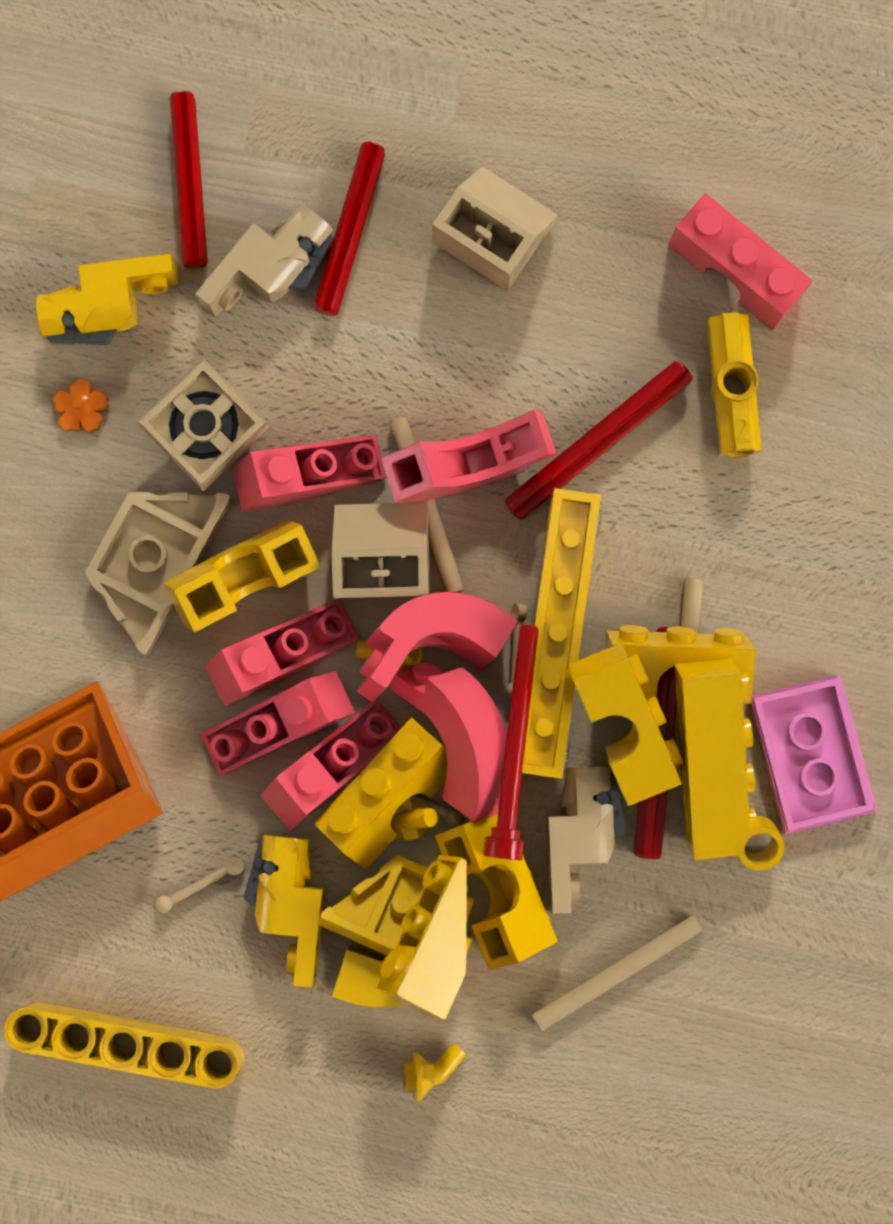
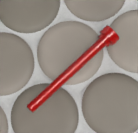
(504, 838)

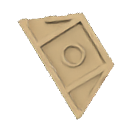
(147, 545)

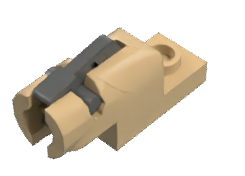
(269, 263)
(583, 834)

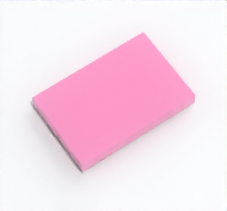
(812, 754)

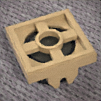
(203, 425)

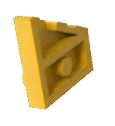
(378, 906)

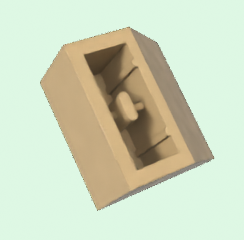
(492, 227)
(380, 550)

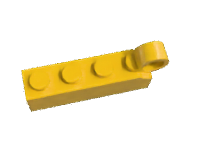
(715, 765)

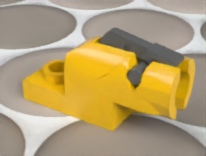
(105, 299)
(285, 902)

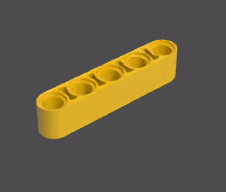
(102, 1051)

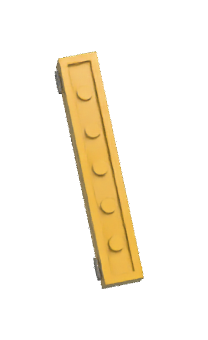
(559, 616)

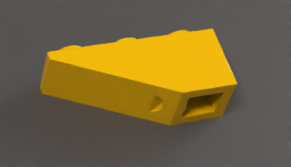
(432, 949)

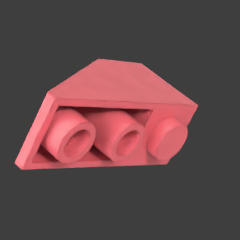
(306, 471)
(280, 652)
(278, 722)
(330, 765)

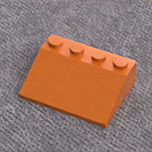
(67, 788)

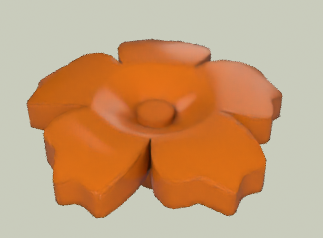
(80, 406)

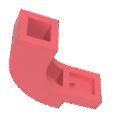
(463, 464)
(442, 620)
(469, 730)

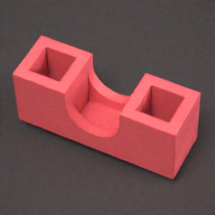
(719, 241)

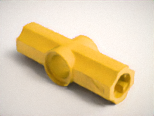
(732, 357)

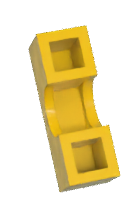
(262, 561)
(683, 645)
(612, 686)
(363, 812)
(517, 918)

